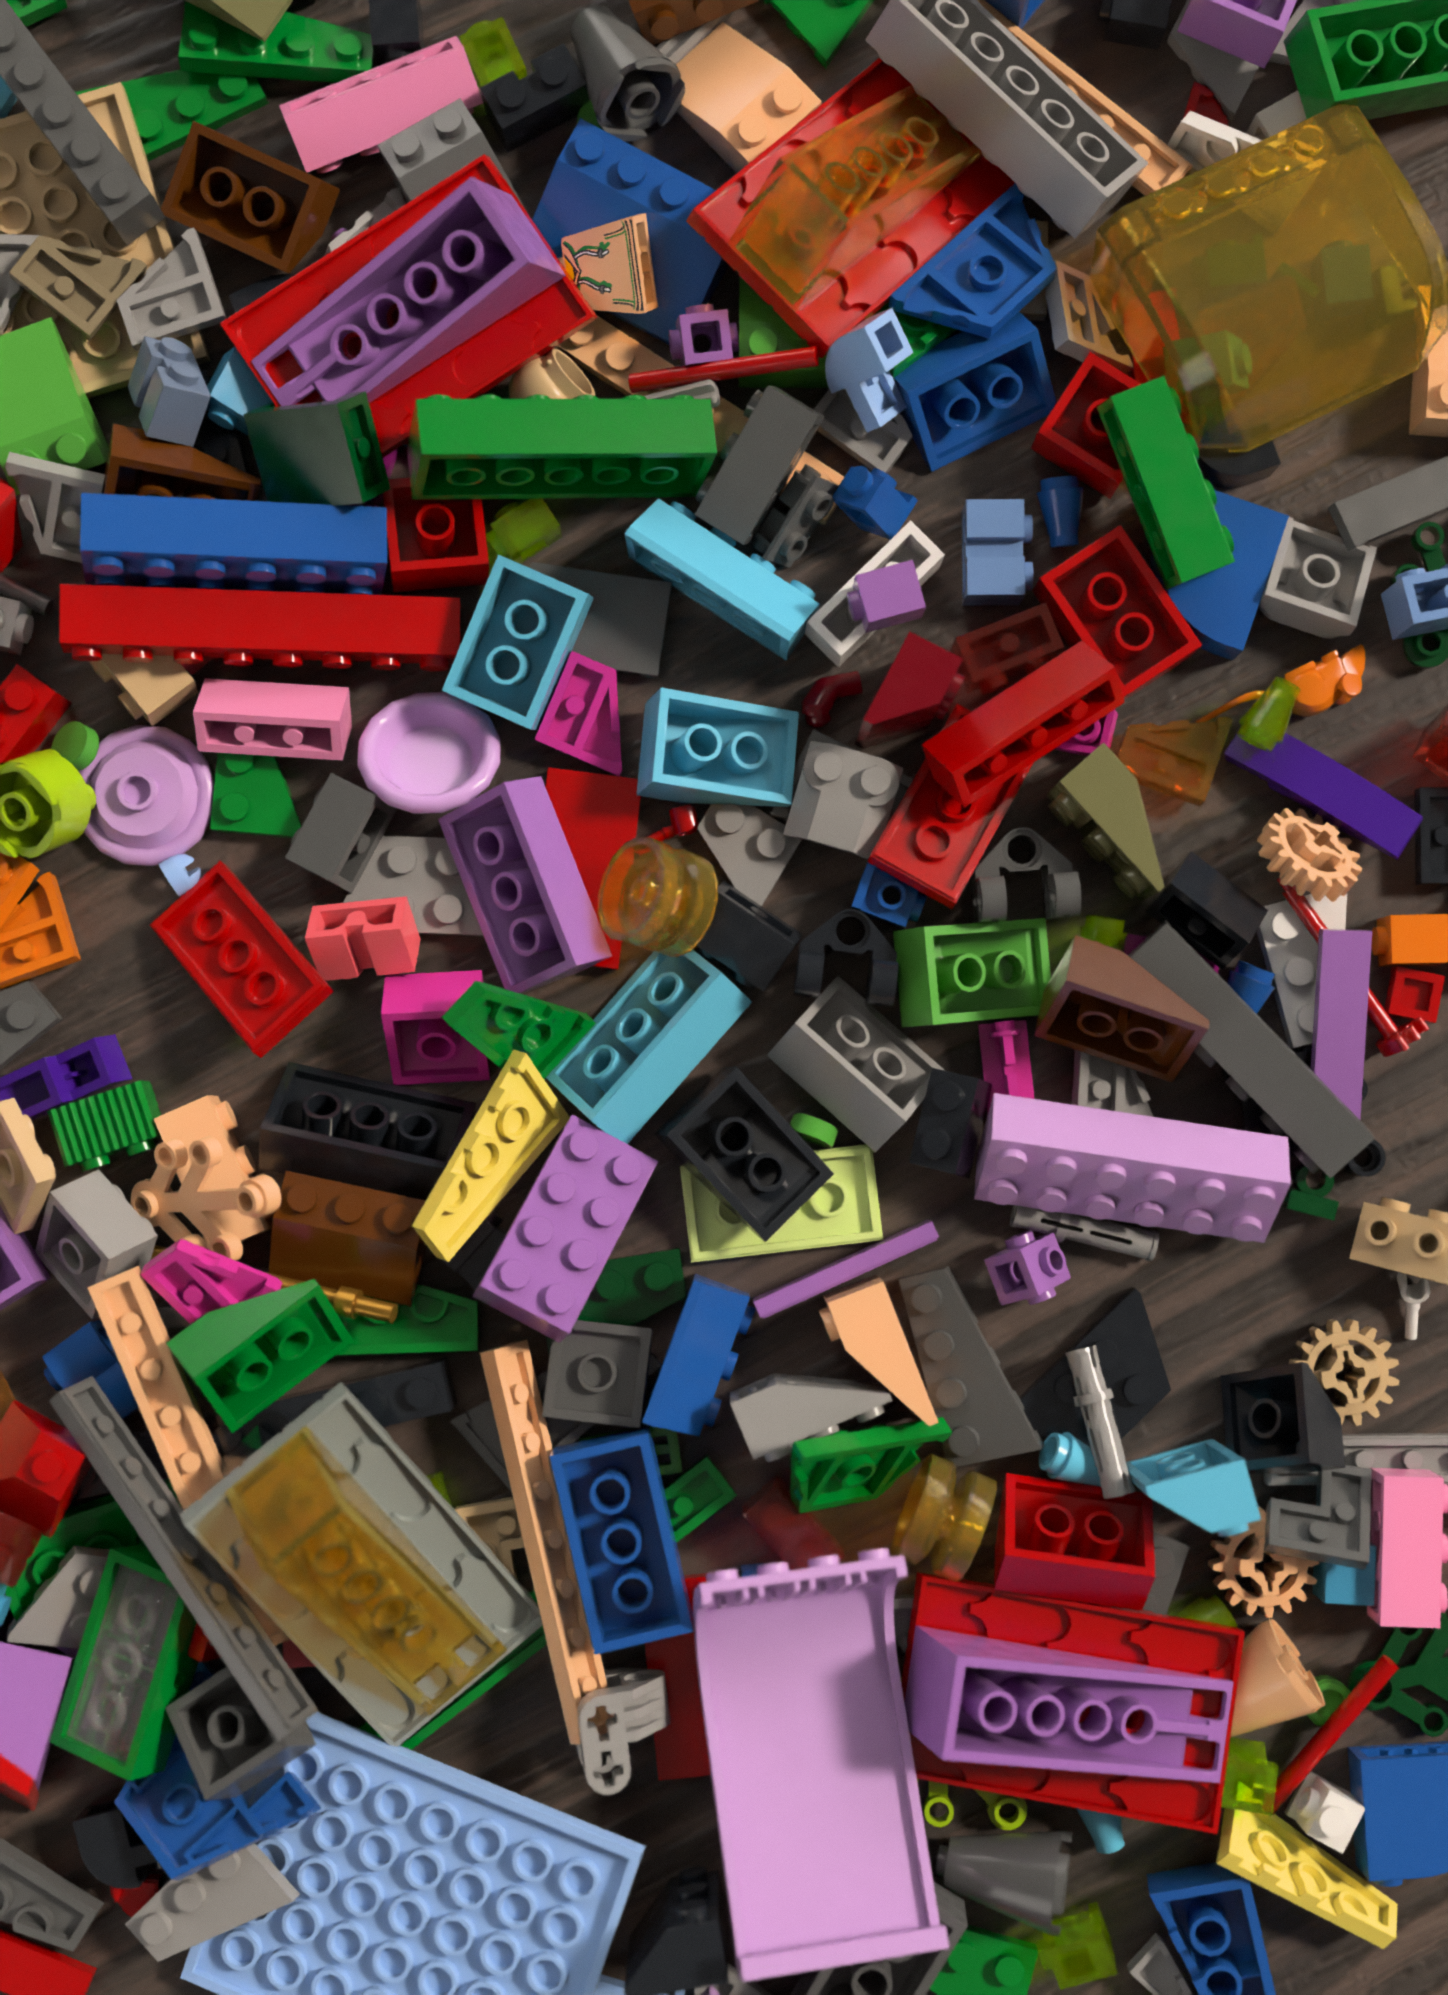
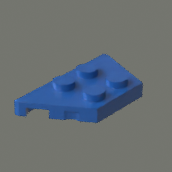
(981, 272)

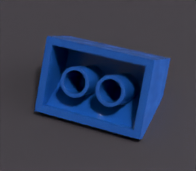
(975, 391)
(698, 1357)

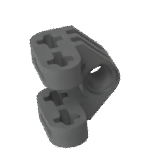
(1059, 882)

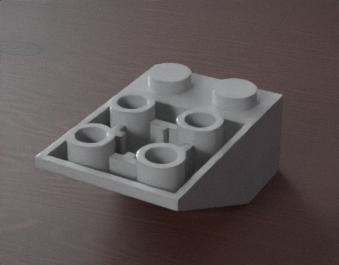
(792, 1407)

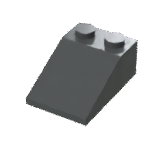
(435, 150)

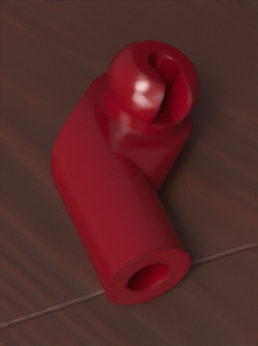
(824, 694)

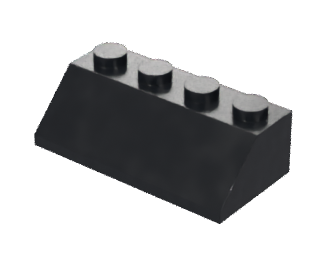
(361, 1131)

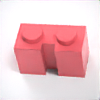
(363, 936)

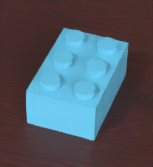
(517, 643)

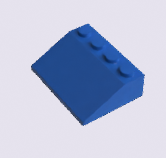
(610, 180)

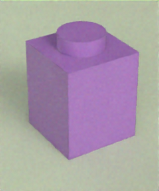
(886, 596)

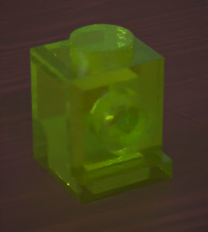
(489, 42)
(523, 530)
(1249, 1778)
(1082, 1950)

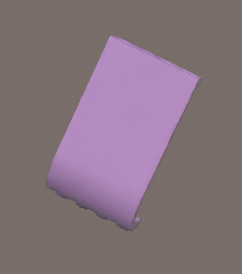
(813, 1766)

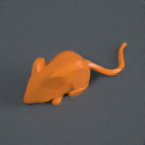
(1321, 684)

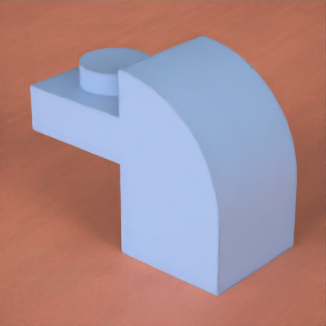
(862, 366)

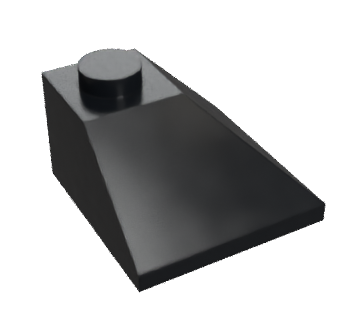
(1281, 1421)

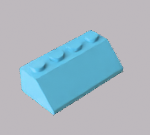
(721, 577)
(648, 1041)

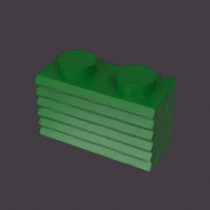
(106, 1125)

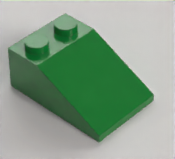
(259, 1349)

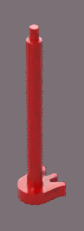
(1394, 1038)

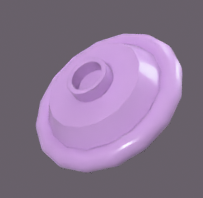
(429, 753)
(149, 795)

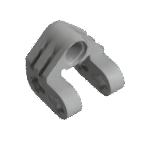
(639, 1709)

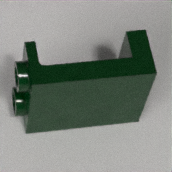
(318, 451)

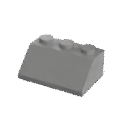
(855, 1064)

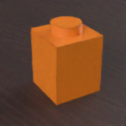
(1411, 940)

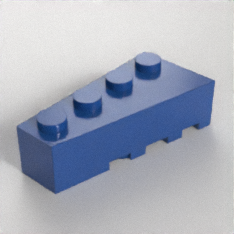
(1214, 1928)

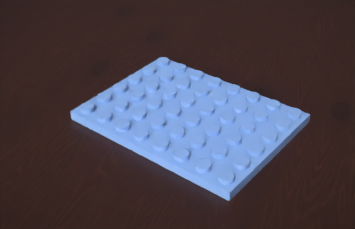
(423, 1885)

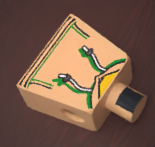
(613, 265)

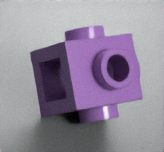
(705, 322)
(1028, 1268)

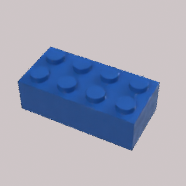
(622, 1540)

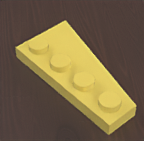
(496, 1150)
(1302, 1872)

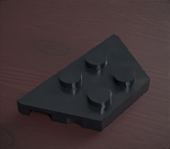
(1128, 1365)

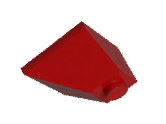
(38, 1468)

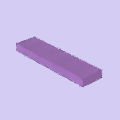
(1341, 1012)
(845, 1268)

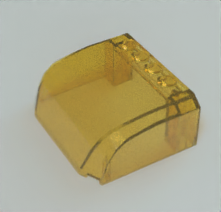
(1277, 281)

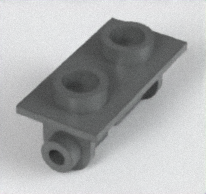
(786, 536)

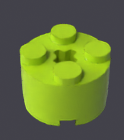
(42, 804)

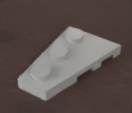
(211, 1902)

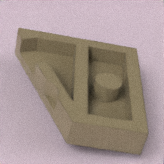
(76, 281)

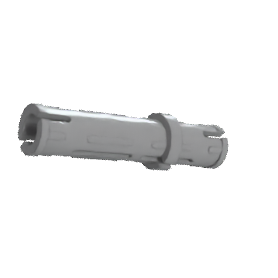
(1138, 1241)
(1100, 1423)

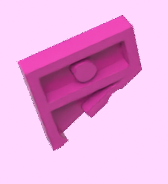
(585, 714)
(203, 1281)

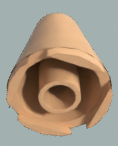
(1272, 1681)

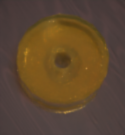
(657, 897)
(944, 1517)

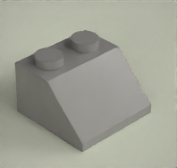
(92, 1236)

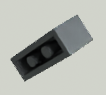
(757, 463)

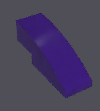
(66, 1076)

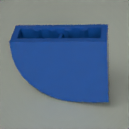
(1226, 600)
(1405, 1810)

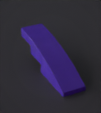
(1330, 791)

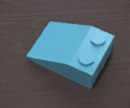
(716, 751)

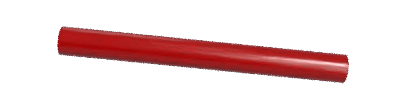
(724, 369)
(1333, 1729)

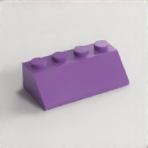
(524, 885)

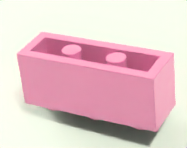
(273, 719)
(1410, 1547)

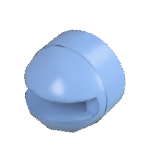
(177, 875)

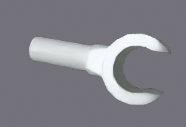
(1413, 1296)

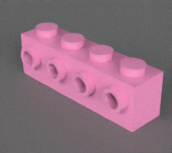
(378, 104)

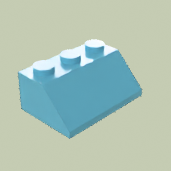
(1201, 1484)

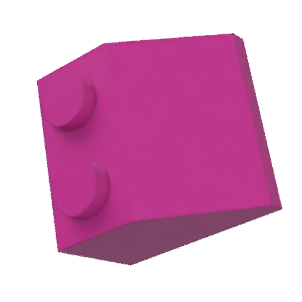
(418, 1038)

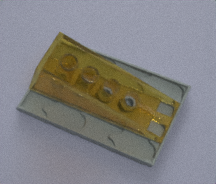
(364, 1565)

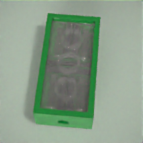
(128, 1669)

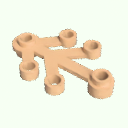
(158, 1202)

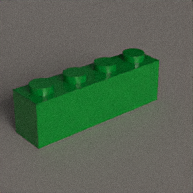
(1166, 482)

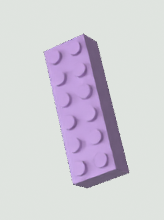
(1131, 1168)

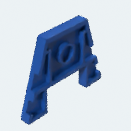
(195, 1833)

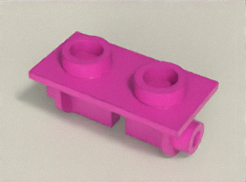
(1006, 1058)

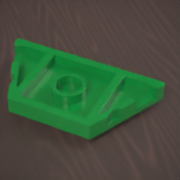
(857, 1463)

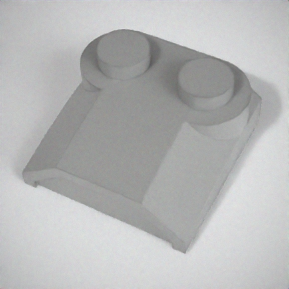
(1317, 582)
(843, 798)

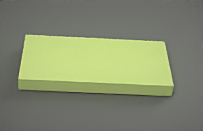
(836, 1214)

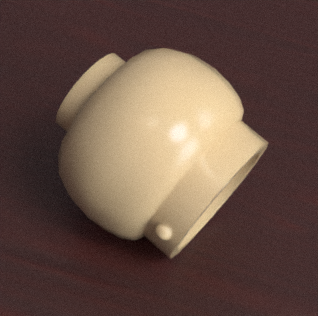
(550, 376)

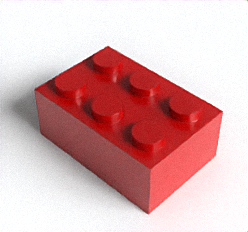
(1118, 610)

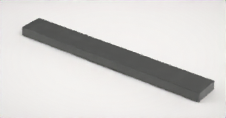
(183, 1558)

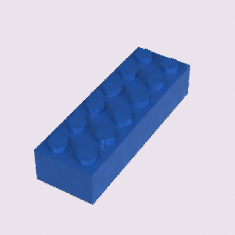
(232, 544)

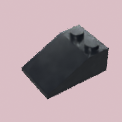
(744, 1152)

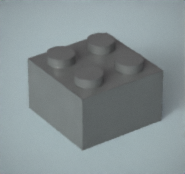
(228, 1738)

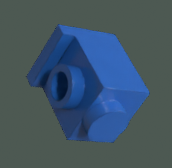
(873, 501)
(870, 901)

